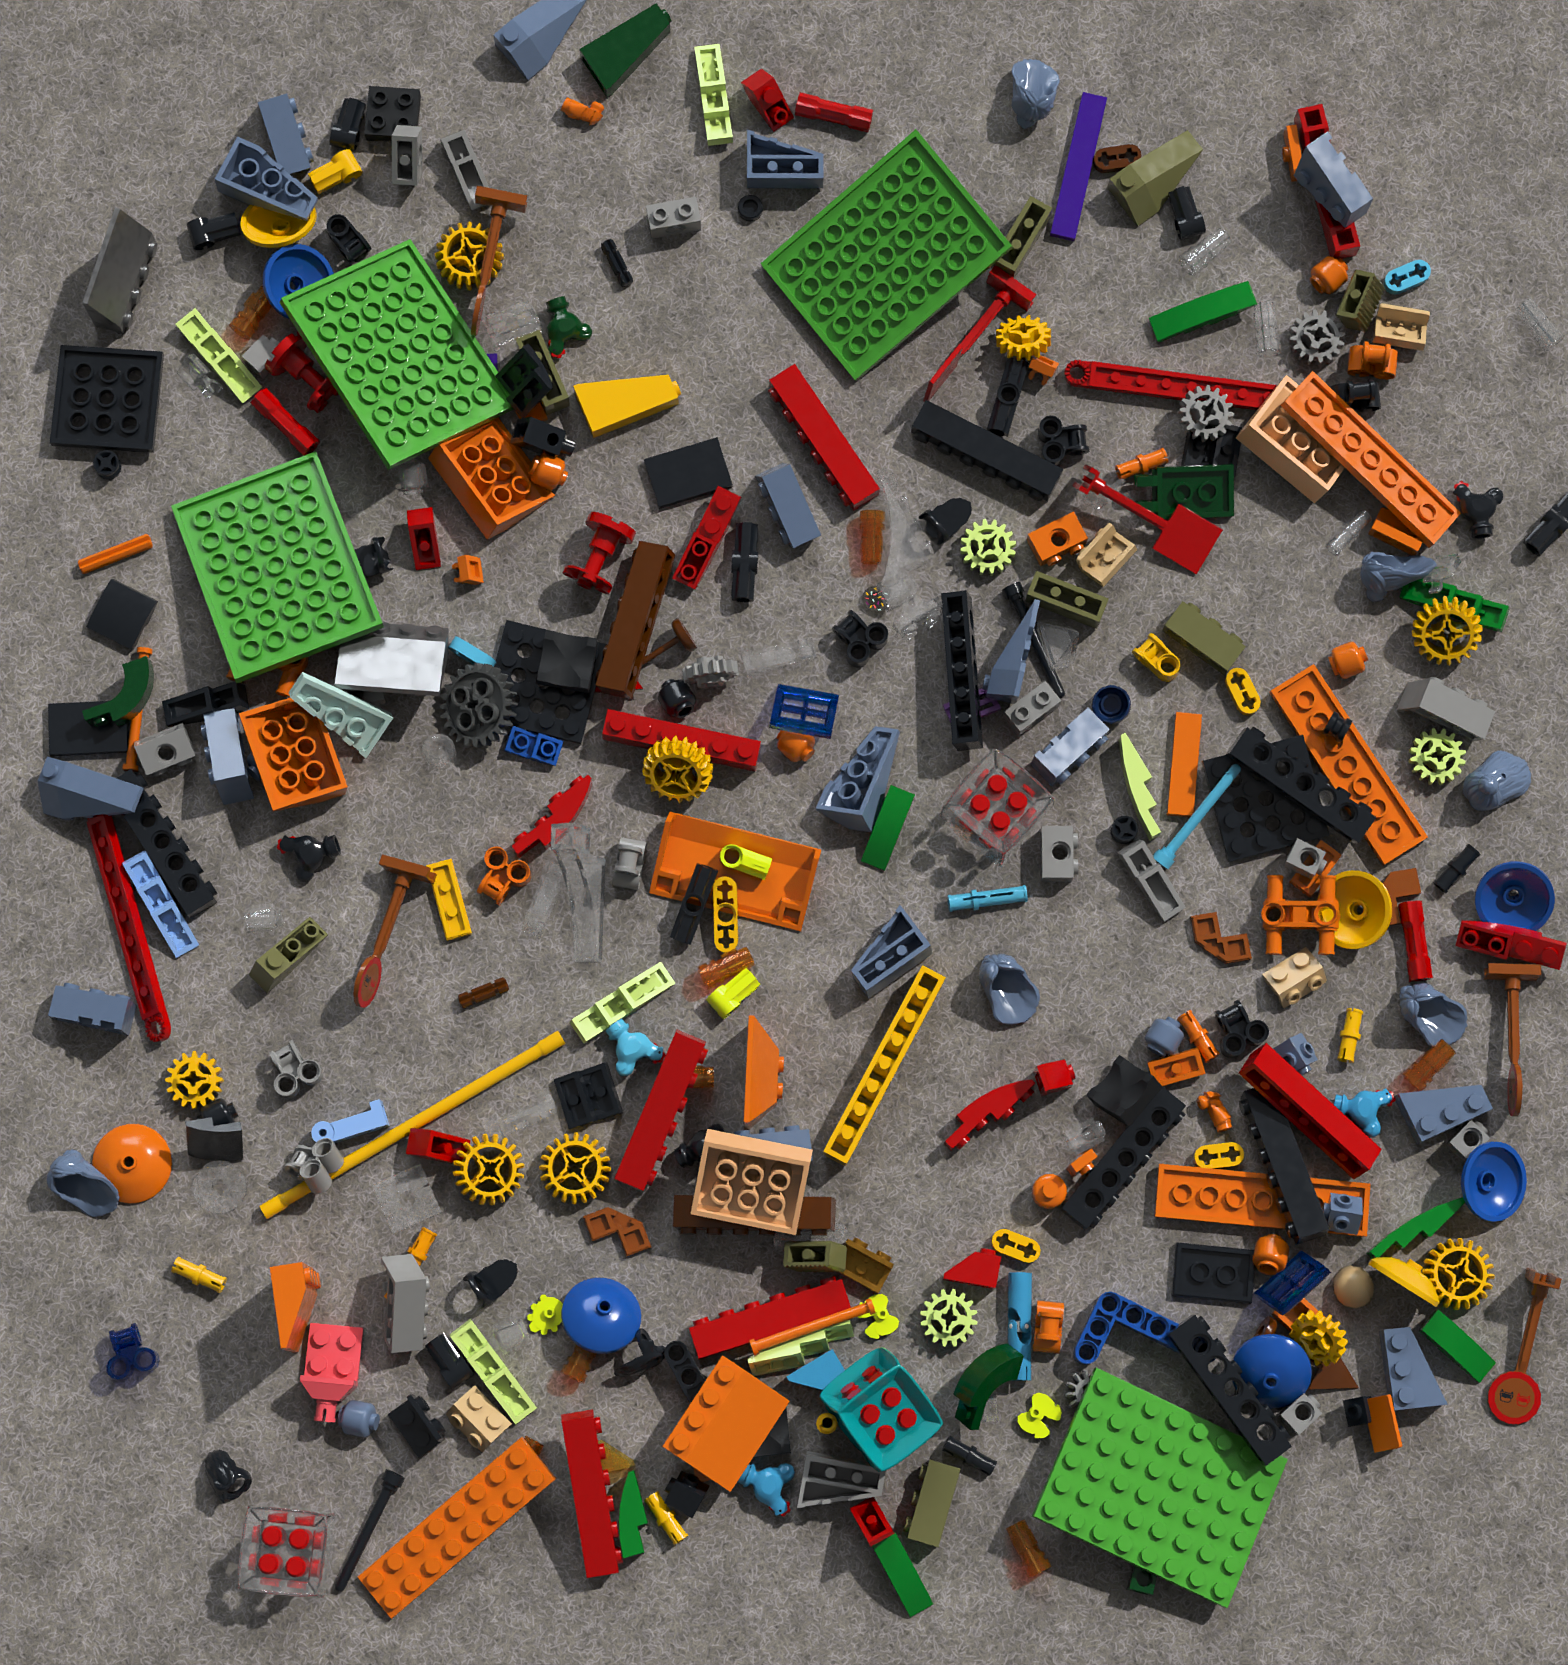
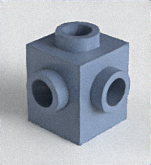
(1297, 1053)
(1343, 1213)

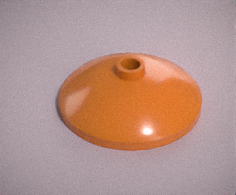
(150, 1167)

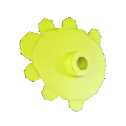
(545, 1315)

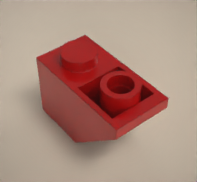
(767, 99)

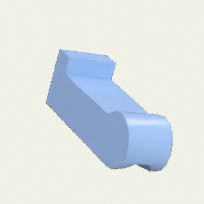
(352, 1126)

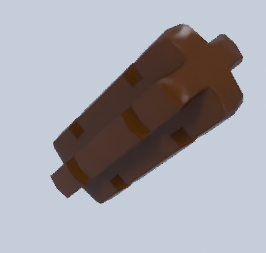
(483, 992)

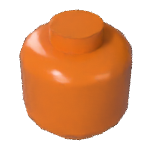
(1329, 275)
(547, 471)
(1348, 660)
(796, 745)
(1049, 1191)
(1271, 1254)

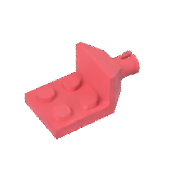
(331, 1366)

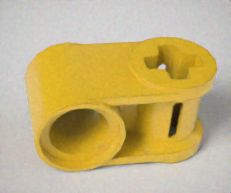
(1154, 654)

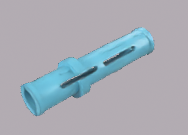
(987, 898)

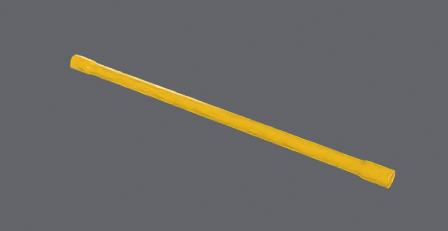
(541, 1049)

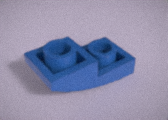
(533, 746)

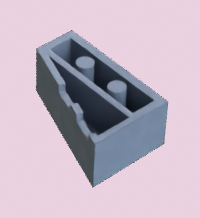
(781, 165)
(787, 505)
(1407, 1371)

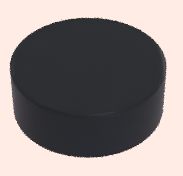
(750, 208)

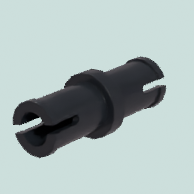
(1456, 868)
(969, 1455)

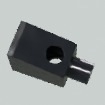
(533, 436)

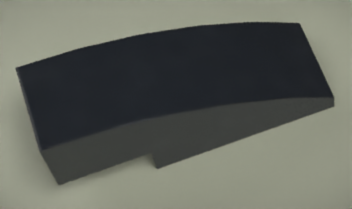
(192, 705)

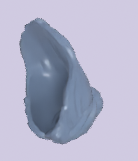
(1033, 91)
(1389, 572)
(1497, 781)
(1008, 989)
(1432, 1013)
(82, 1184)

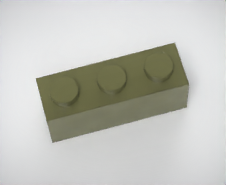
(1024, 235)
(557, 397)
(1067, 599)
(1204, 637)
(931, 1502)

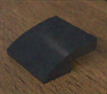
(525, 380)
(1218, 452)
(122, 614)
(588, 1095)
(214, 1142)

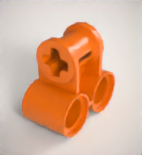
(1372, 360)
(501, 876)
(1048, 1327)

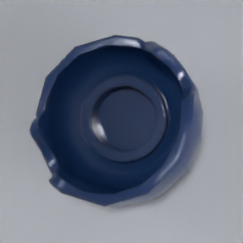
(1111, 704)

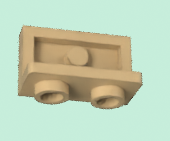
(1401, 326)
(1105, 555)
(1295, 977)
(478, 1419)

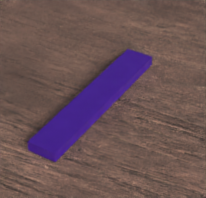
(1078, 166)

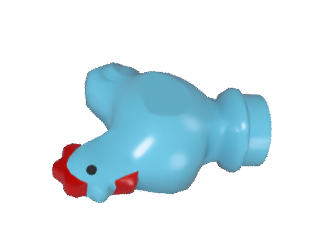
(632, 1048)

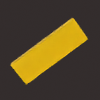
(449, 900)

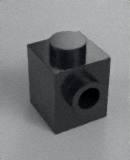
(685, 1493)

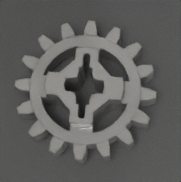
(1326, 341)
(1196, 410)
(710, 672)

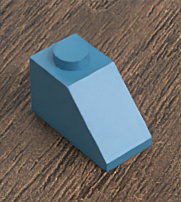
(818, 1372)

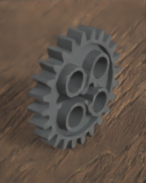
(478, 705)

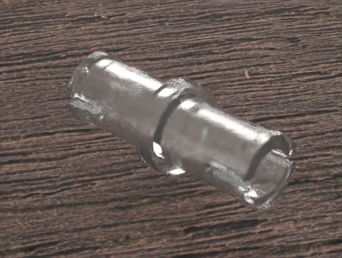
(1349, 532)

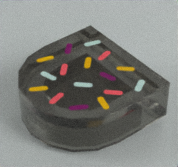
(872, 601)

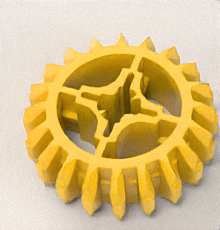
(460, 259)
(1457, 630)
(677, 760)
(478, 1178)
(587, 1186)
(1463, 1261)

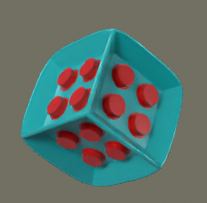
(881, 1409)

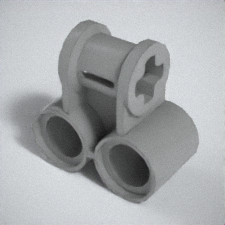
(629, 863)
(291, 1066)
(315, 1164)

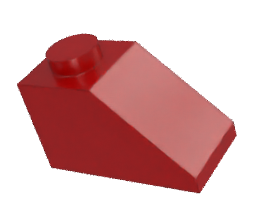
(423, 538)
(1054, 1077)
(435, 1145)
(978, 1269)
(871, 1521)

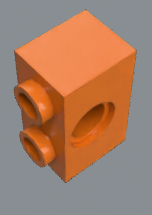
(1066, 527)

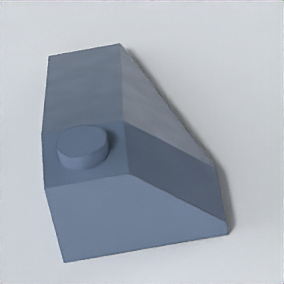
(536, 33)
(258, 180)
(1008, 672)
(860, 788)
(80, 792)

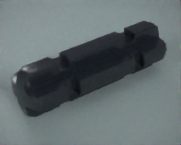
(616, 263)

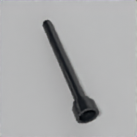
(1015, 595)
(390, 1483)

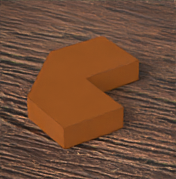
(1399, 885)
(1208, 936)
(609, 1221)

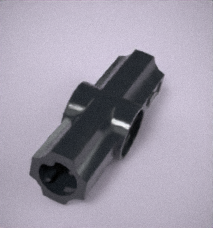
(1004, 411)
(1552, 526)
(744, 562)
(687, 919)

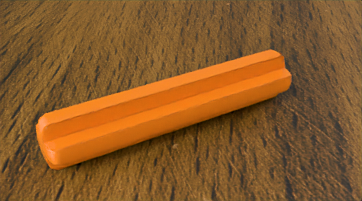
(115, 553)

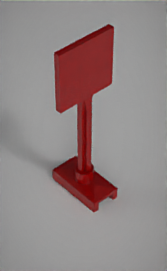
(1008, 290)
(1183, 537)

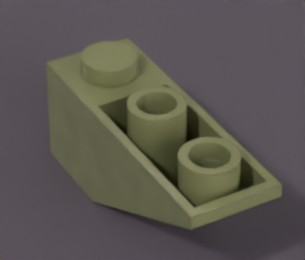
(287, 954)

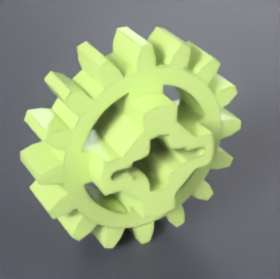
(996, 553)
(1435, 745)
(961, 1320)

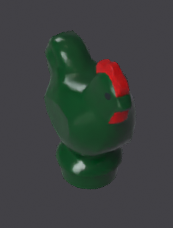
(564, 327)

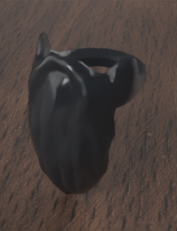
(947, 518)
(373, 557)
(492, 1280)
(651, 1357)
(223, 1473)

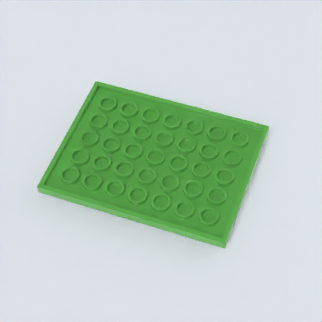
(886, 255)
(398, 353)
(277, 567)
(1159, 1488)

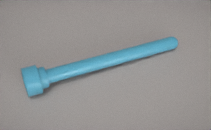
(1167, 854)

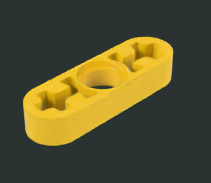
(732, 933)

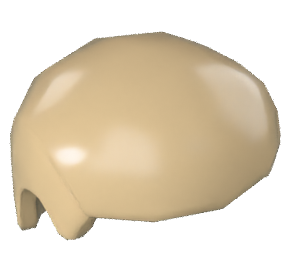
(1353, 1286)

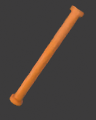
(135, 726)
(812, 1326)

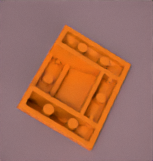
(761, 1074)

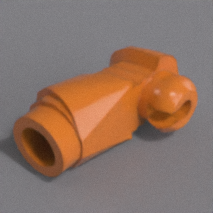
(581, 112)
(1216, 1110)

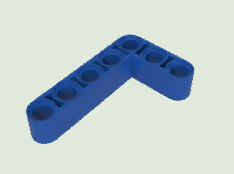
(1119, 1316)

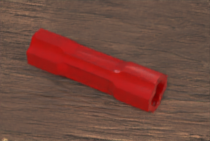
(817, 108)
(271, 409)
(1417, 954)

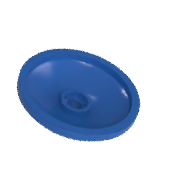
(292, 264)
(1525, 910)
(1493, 1181)
(599, 1329)
(1274, 1358)

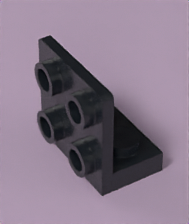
(417, 1426)

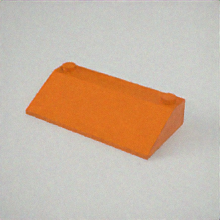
(776, 900)

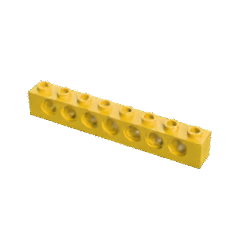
(884, 1065)

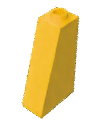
(624, 401)

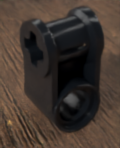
(350, 241)

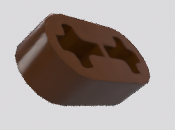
(1115, 153)

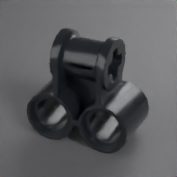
(1359, 394)
(1063, 441)
(858, 637)
(1238, 1028)

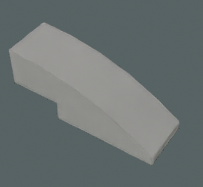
(464, 165)
(1151, 879)

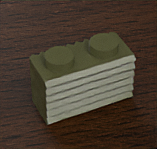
(1360, 300)
(814, 1256)

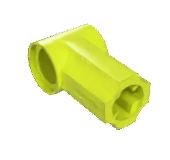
(748, 862)
(729, 997)

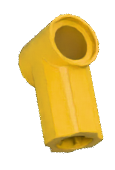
(340, 169)

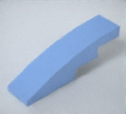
(160, 903)

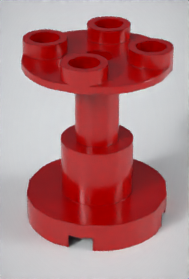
(291, 358)
(603, 544)

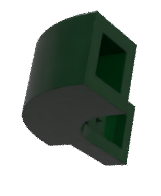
(130, 700)
(981, 1379)

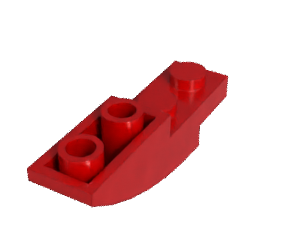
(707, 538)
(563, 809)
(1511, 941)
(995, 1103)

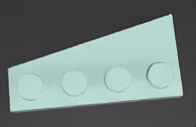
(349, 716)

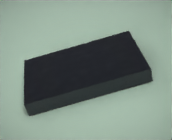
(688, 472)
(74, 736)
(1213, 1273)

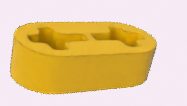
(1248, 689)
(1218, 1149)
(1018, 1240)

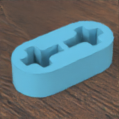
(1405, 271)
(469, 652)

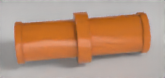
(1141, 464)
(1198, 1036)

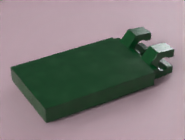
(1200, 488)

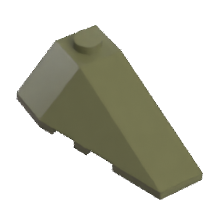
(1146, 182)

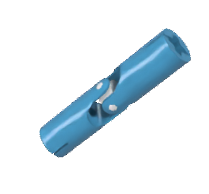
(1020, 1307)

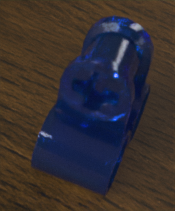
(130, 1352)

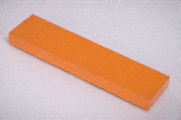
(1184, 764)

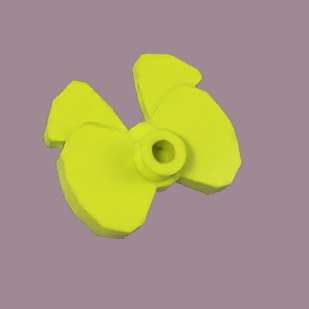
(884, 1323)
(1041, 1406)

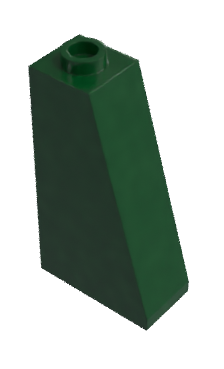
(625, 47)

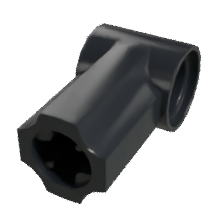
(346, 130)
(1187, 218)
(208, 231)
(452, 1365)

